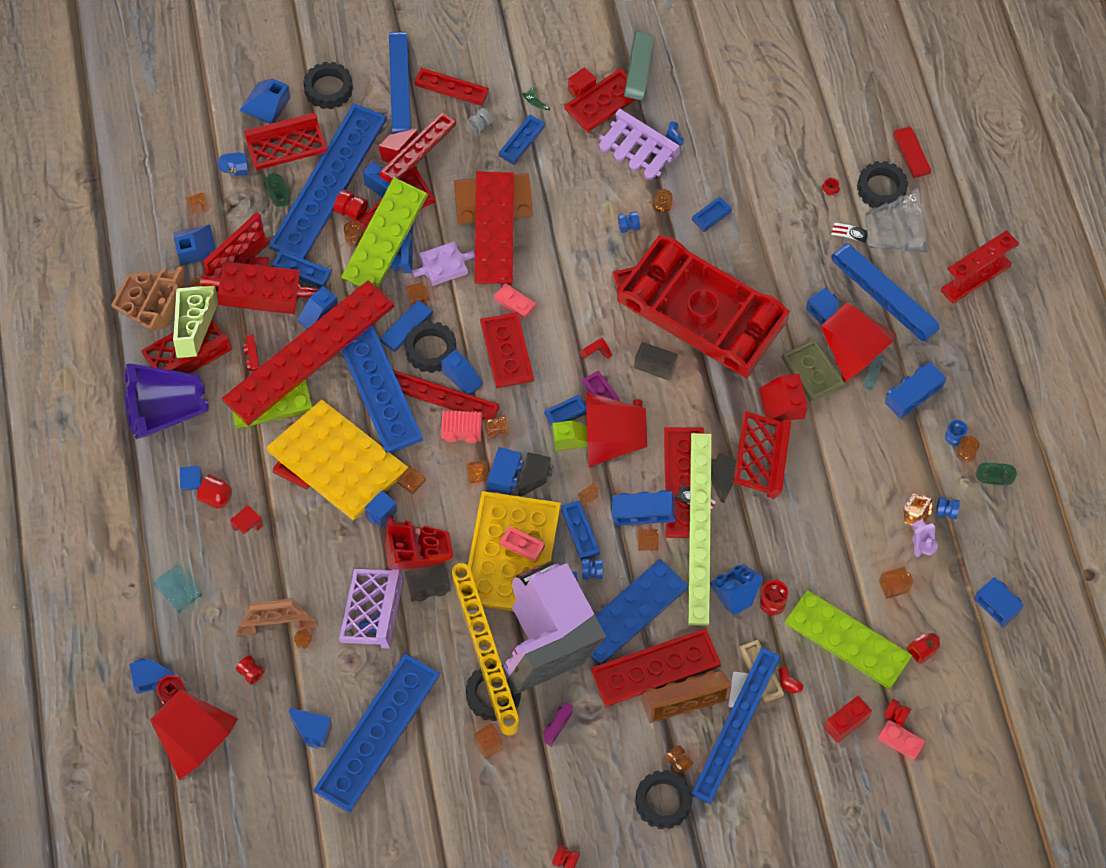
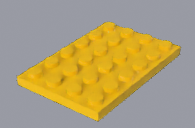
(336, 459)
(496, 566)

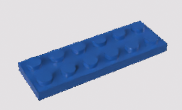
(637, 608)

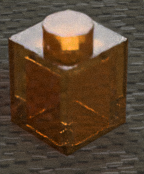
(896, 582)
(488, 741)

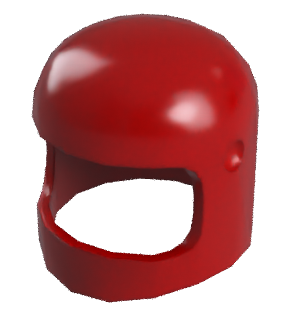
(214, 492)

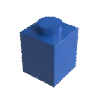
(379, 508)

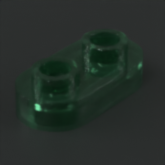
(278, 191)
(995, 473)

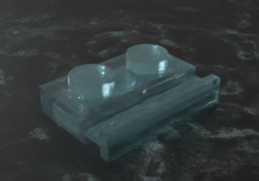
(177, 588)

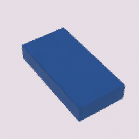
(711, 214)
(566, 411)

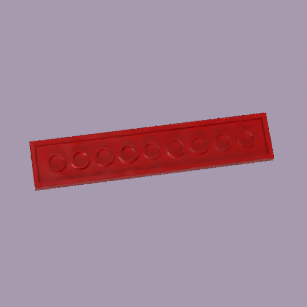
(307, 352)

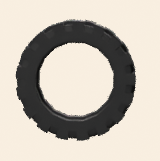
(321, 71)
(883, 169)
(421, 331)
(473, 702)
(666, 820)

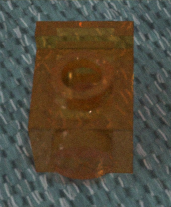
(917, 509)

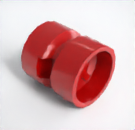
(349, 205)
(774, 597)
(168, 687)

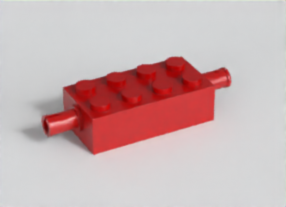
(258, 287)

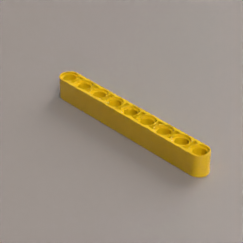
(488, 656)

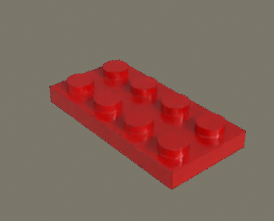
(600, 101)
(506, 350)

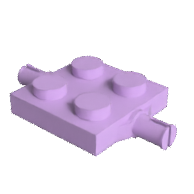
(443, 263)

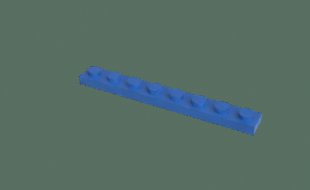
(735, 726)

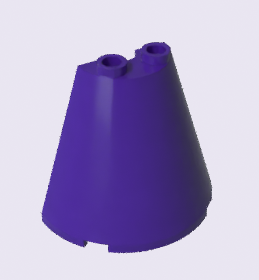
(161, 398)

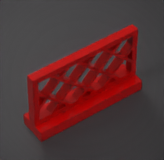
(283, 131)
(245, 247)
(208, 352)
(776, 460)

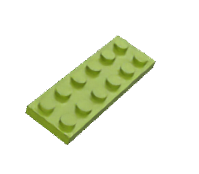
(384, 234)
(848, 639)

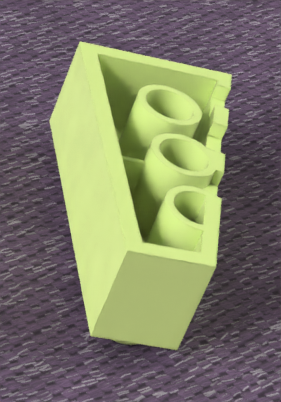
(192, 318)

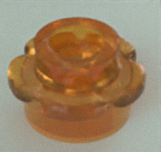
(302, 639)

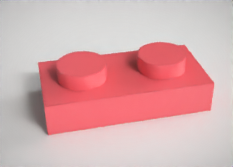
(514, 301)
(522, 544)
(901, 740)

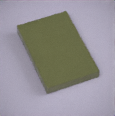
(815, 369)

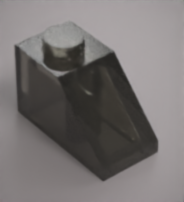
(534, 473)
(722, 475)

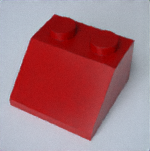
(784, 398)

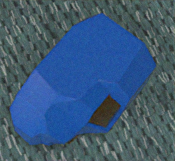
(233, 164)

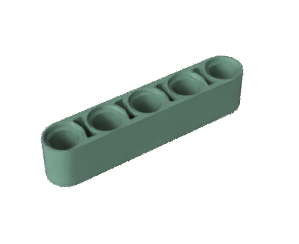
(638, 65)

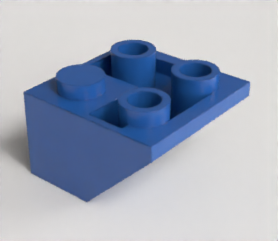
(267, 100)
(194, 244)
(737, 588)

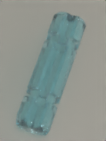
(873, 373)

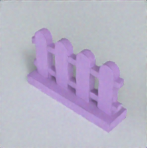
(639, 130)

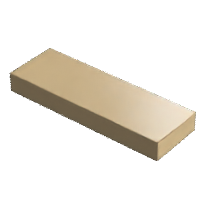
(749, 653)

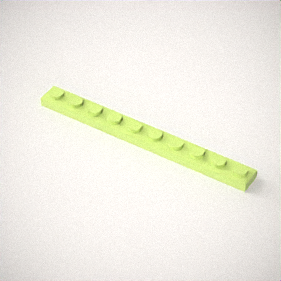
(699, 530)

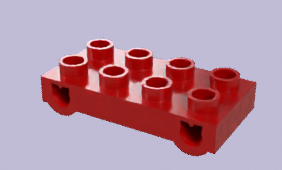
(703, 305)

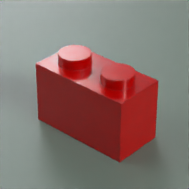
(847, 719)

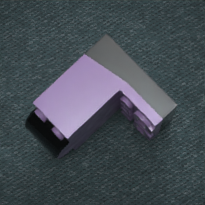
(557, 623)

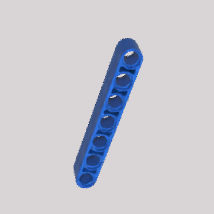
(399, 82)
(885, 292)

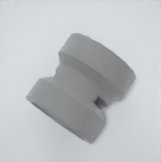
(480, 120)

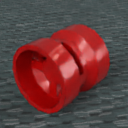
(250, 670)
(897, 712)
(561, 856)

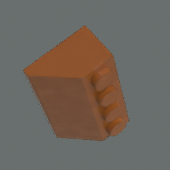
(466, 198)
(686, 696)

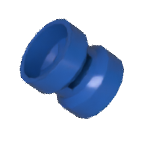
(628, 222)
(955, 432)
(947, 508)
(592, 569)

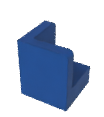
(190, 477)

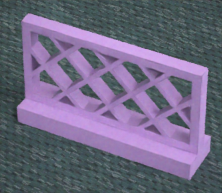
(388, 612)

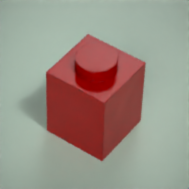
(581, 82)

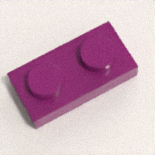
(598, 385)
(553, 730)

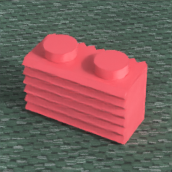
(461, 426)

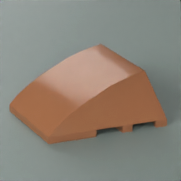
(150, 297)
(274, 613)

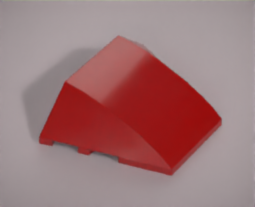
(854, 339)
(613, 428)
(415, 546)
(190, 730)

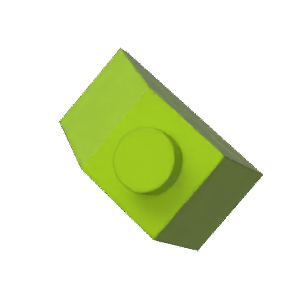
(569, 435)

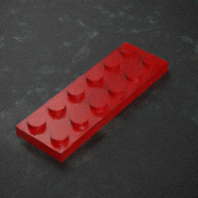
(494, 227)
(677, 474)
(655, 667)

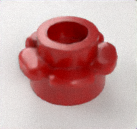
(831, 182)

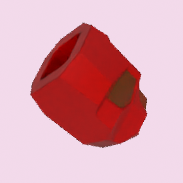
(924, 647)

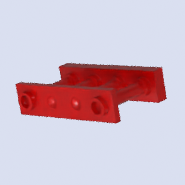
(979, 267)

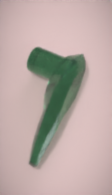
(530, 98)

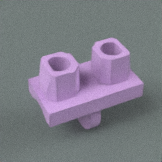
(924, 538)

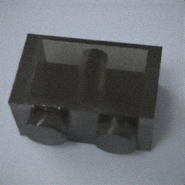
(655, 361)
(427, 582)

